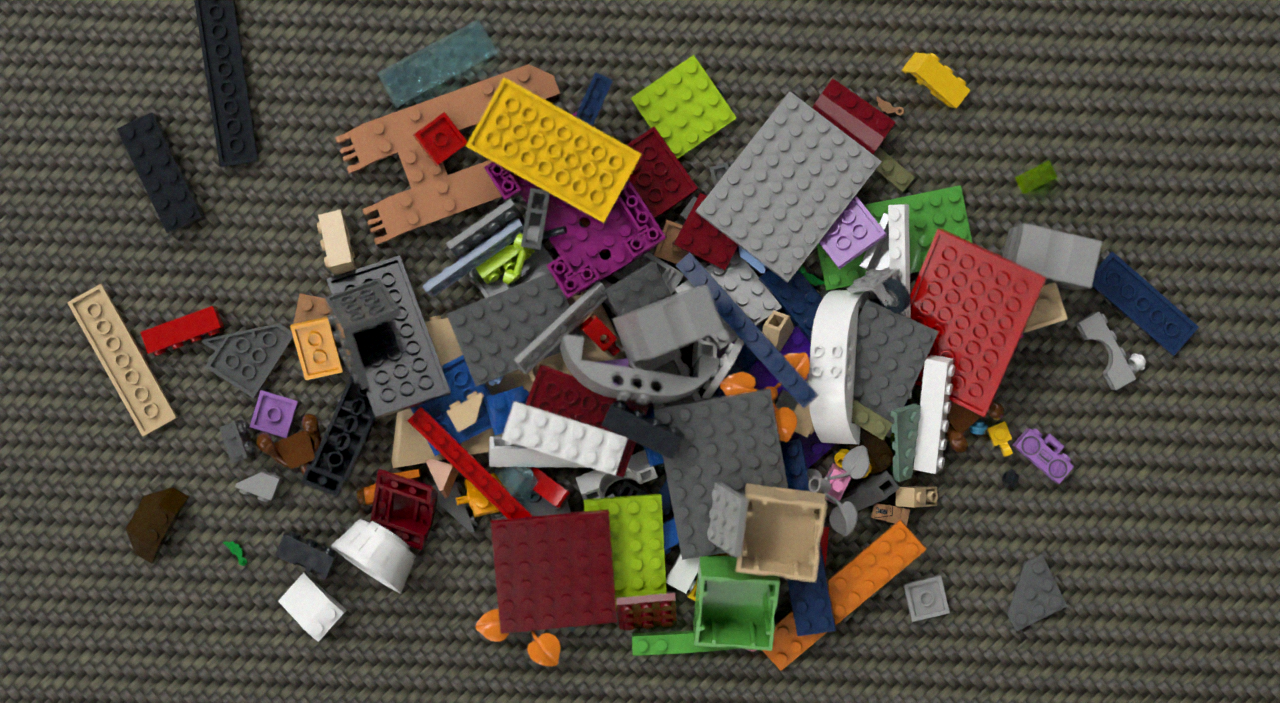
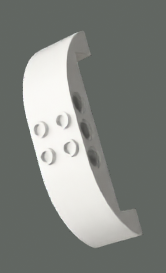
(834, 366)

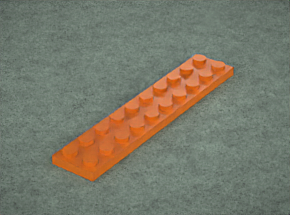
(851, 588)

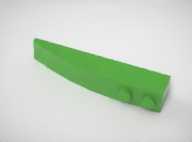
(668, 643)

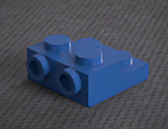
(499, 407)

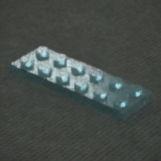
(437, 63)

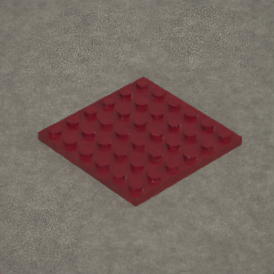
(554, 571)

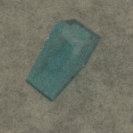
(517, 480)

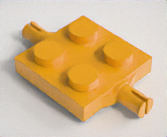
(476, 500)

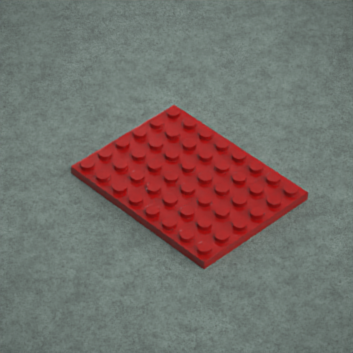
(979, 310)

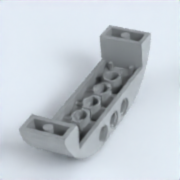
(600, 377)

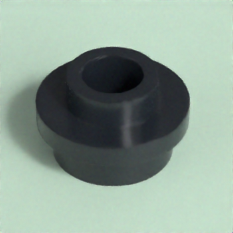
(1010, 478)

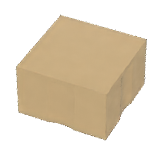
(782, 532)

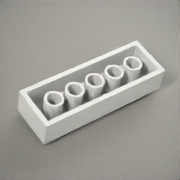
(564, 438)

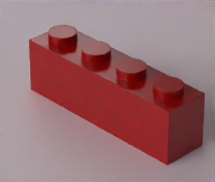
(181, 330)

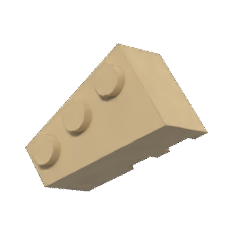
(336, 242)

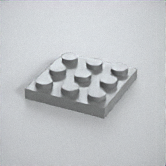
(727, 519)

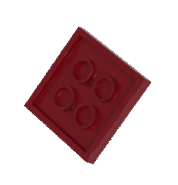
(704, 239)
(646, 611)

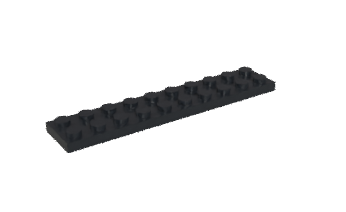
(226, 82)

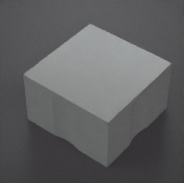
(1054, 254)
(667, 324)

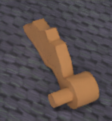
(888, 108)

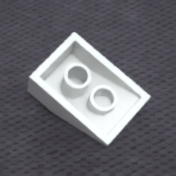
(312, 606)

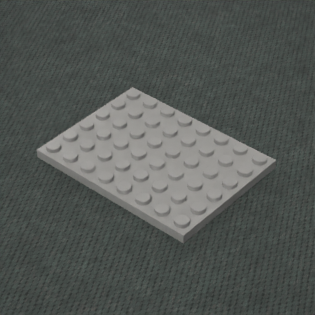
(788, 186)

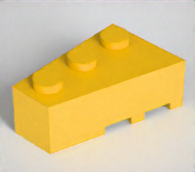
(937, 78)

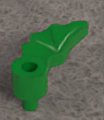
(810, 277)
(236, 550)

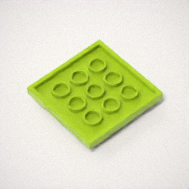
(684, 107)

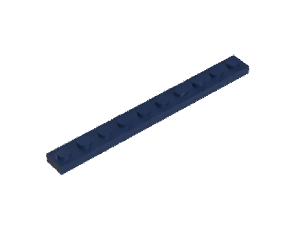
(749, 332)

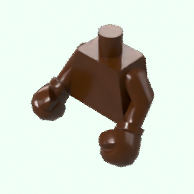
(961, 419)
(295, 449)

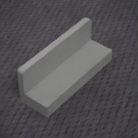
(878, 255)

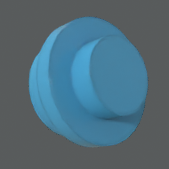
(978, 427)

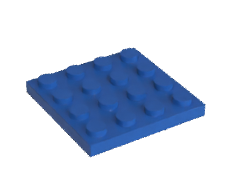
(460, 386)

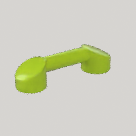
(513, 275)

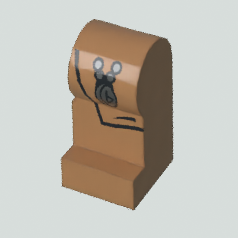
(890, 513)

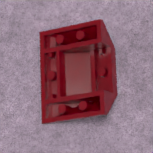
(404, 507)

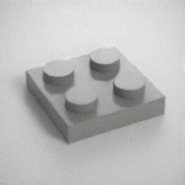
(926, 598)

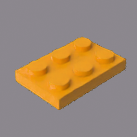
(316, 348)

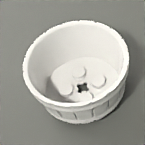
(376, 553)

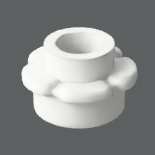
(1137, 361)

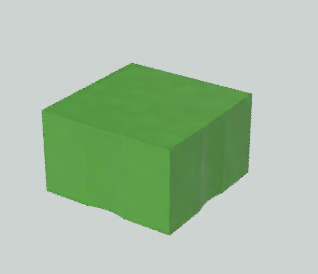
(733, 606)

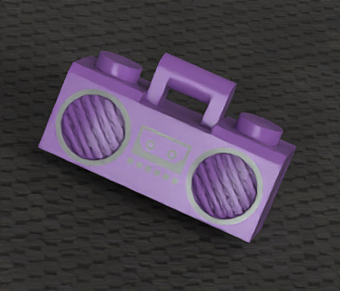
(1048, 461)

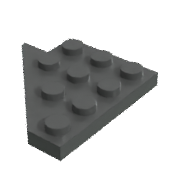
(248, 355)

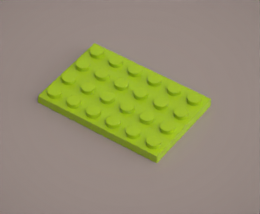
(635, 543)

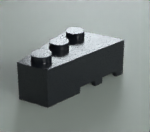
(307, 554)

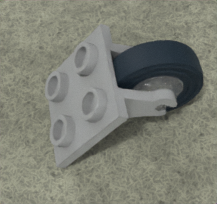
(885, 285)

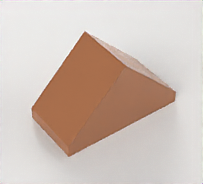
(443, 474)

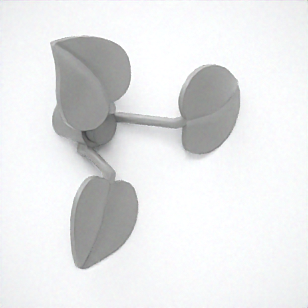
(845, 515)

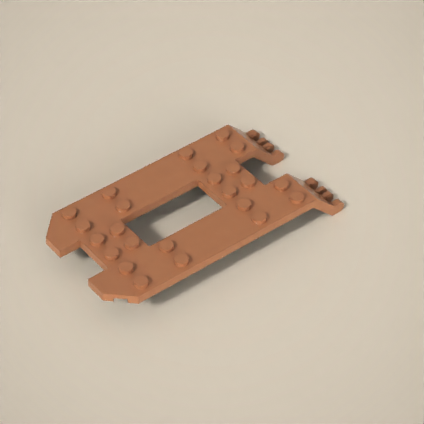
(433, 191)

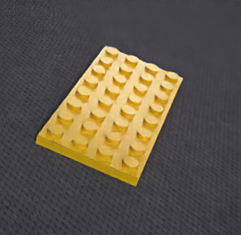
(553, 149)

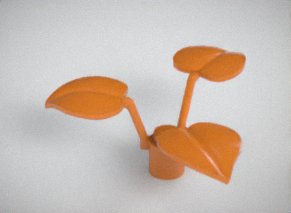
(744, 382)
(543, 650)

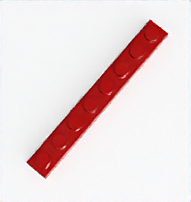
(467, 465)

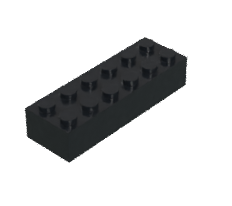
(161, 173)

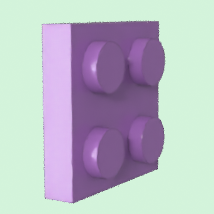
(274, 414)

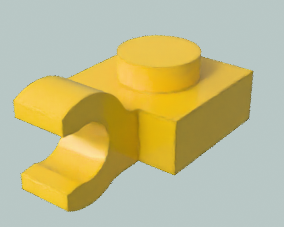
(999, 436)

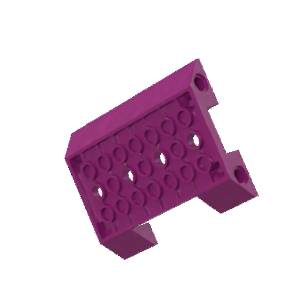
(625, 232)

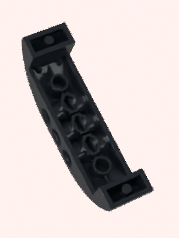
(341, 442)

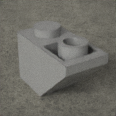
(262, 484)

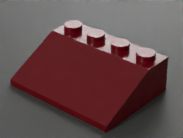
(853, 116)

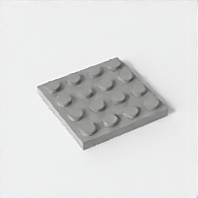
(747, 292)

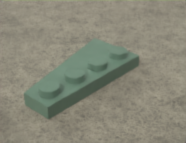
(906, 432)

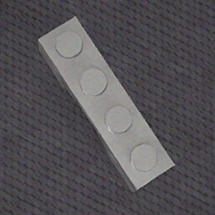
(1118, 370)

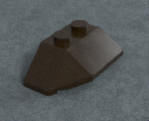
(154, 521)

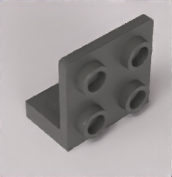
(237, 441)

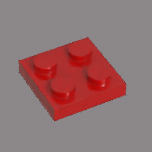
(440, 139)

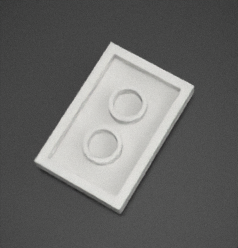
(725, 364)

